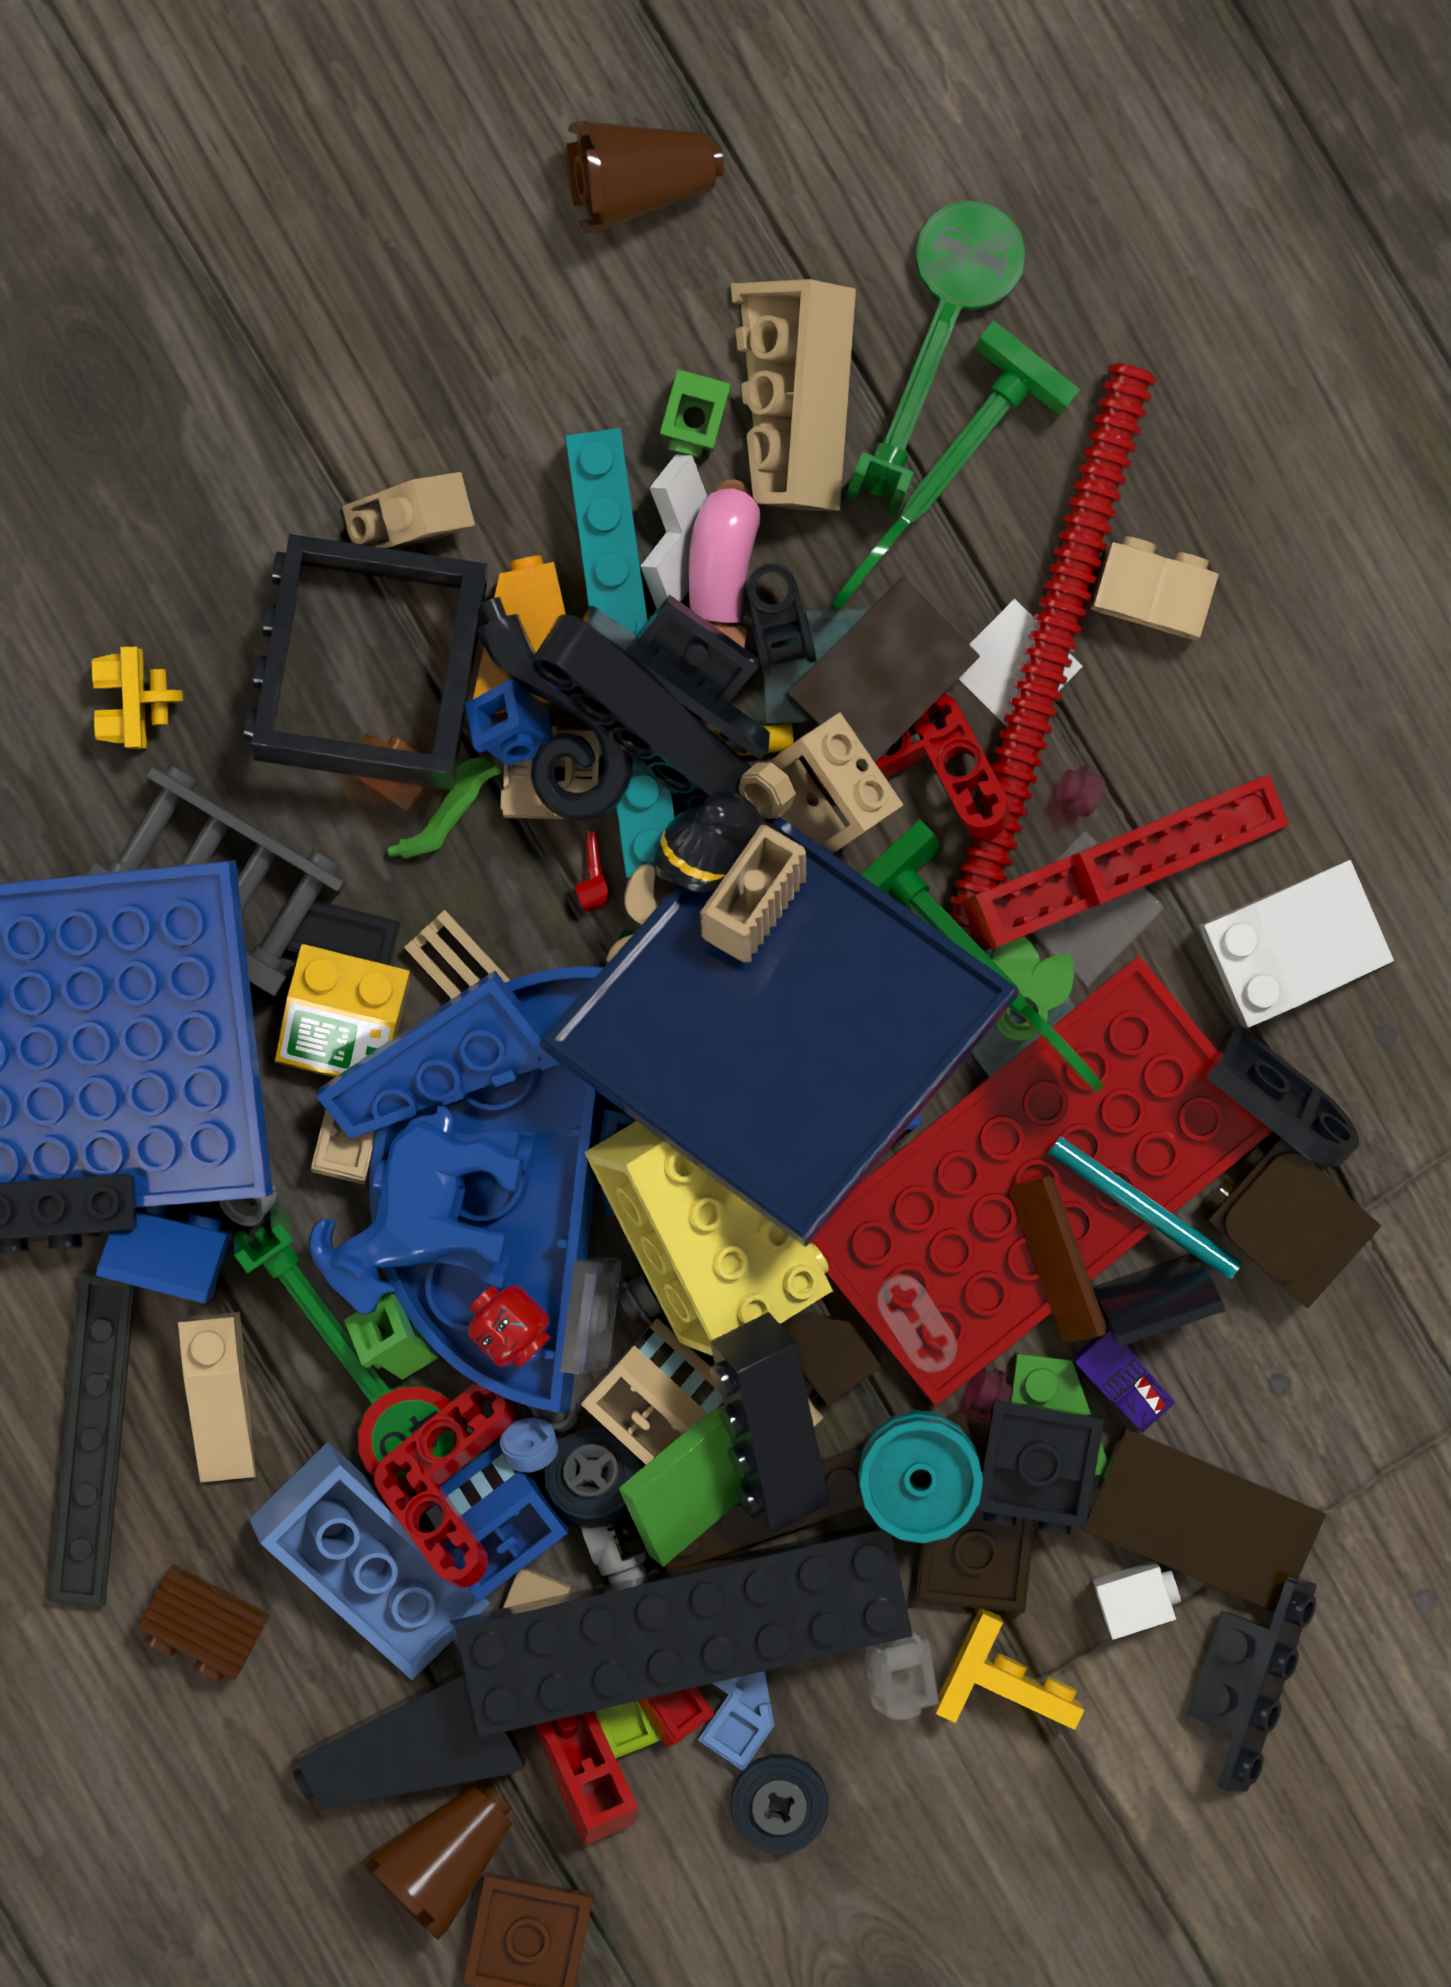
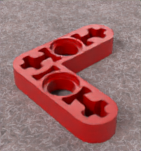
(939, 748)
(428, 1472)

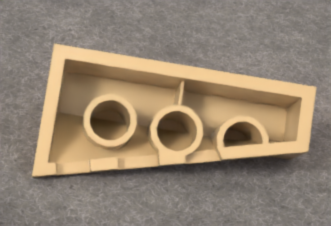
(797, 388)

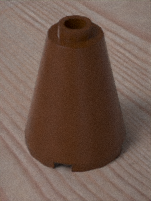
(636, 170)
(442, 1857)

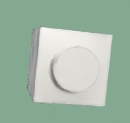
(1136, 1598)

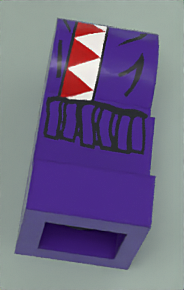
(1123, 1380)

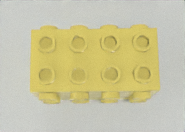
(700, 1243)

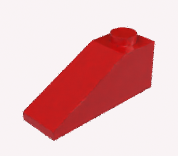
(588, 1776)

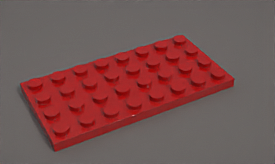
(946, 1199)

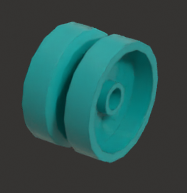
(913, 1443)

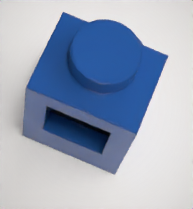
(512, 738)

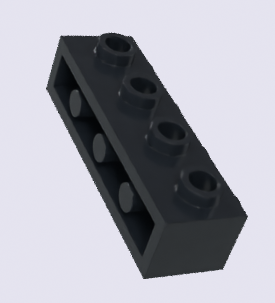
(768, 1422)

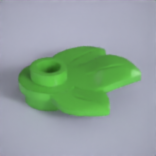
(1042, 983)

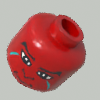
(508, 1325)

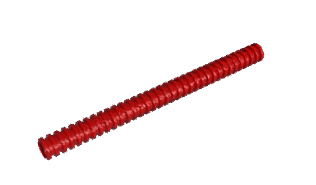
(1057, 624)

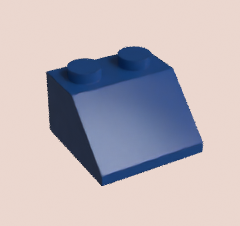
(168, 1254)

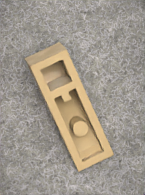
(217, 1395)

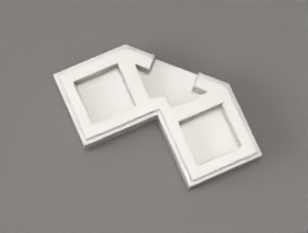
(678, 498)

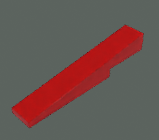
(1124, 863)

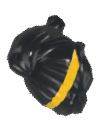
(706, 841)

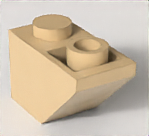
(410, 513)

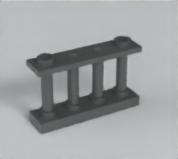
(263, 961)

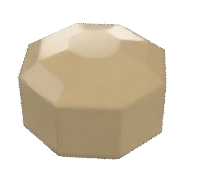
(767, 789)

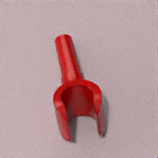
(594, 891)

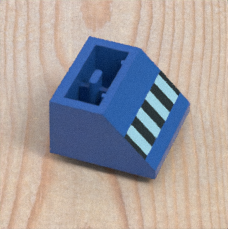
(504, 1513)

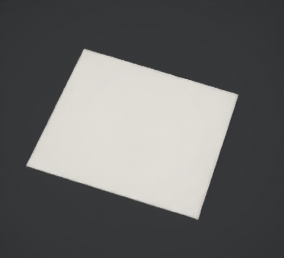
(1000, 654)

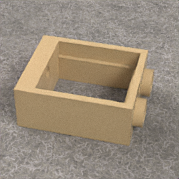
(860, 795)

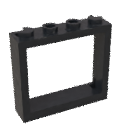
(351, 758)

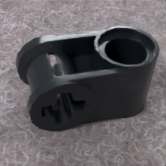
(779, 622)

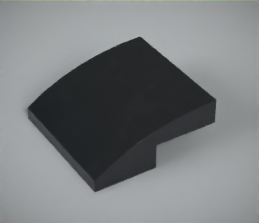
(1157, 1299)

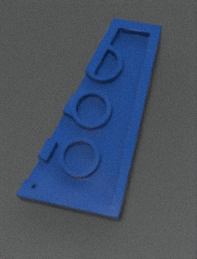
(456, 1049)

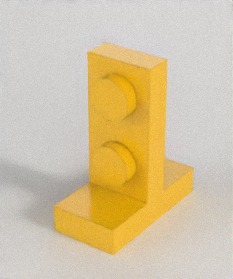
(1003, 1677)

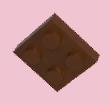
(527, 1934)

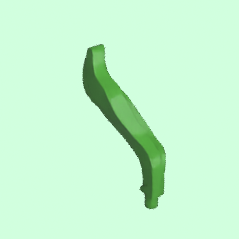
(467, 783)

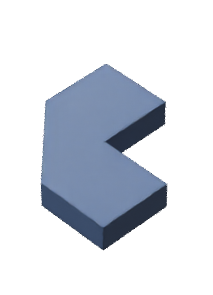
(740, 1720)

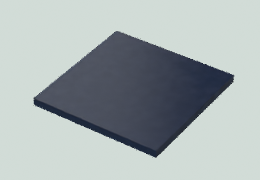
(790, 1064)

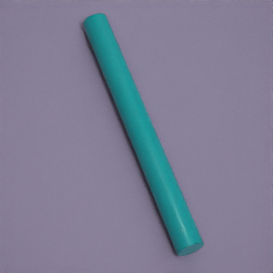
(1144, 1208)

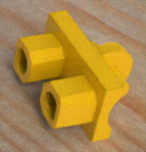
(129, 723)

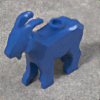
(421, 1208)

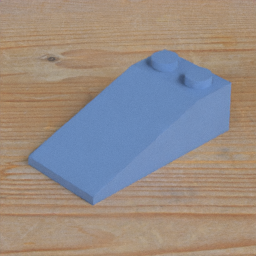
(361, 1561)

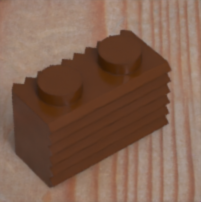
(202, 1623)

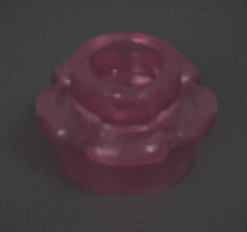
(1080, 791)
(982, 1390)

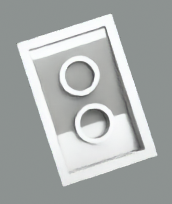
(1295, 944)

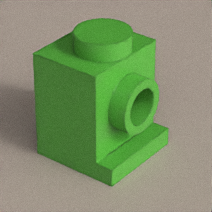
(699, 393)
(389, 1339)

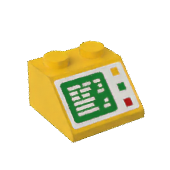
(339, 1010)

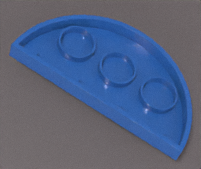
(545, 1218)

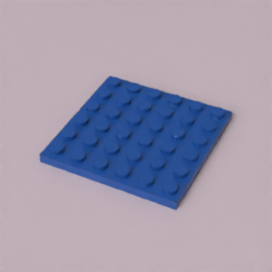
(131, 1034)

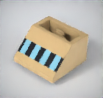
(653, 1393)

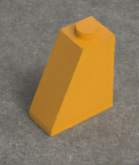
(535, 595)

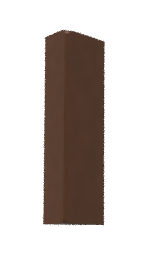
(1057, 1259)

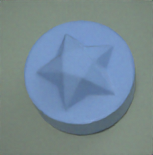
(529, 1445)

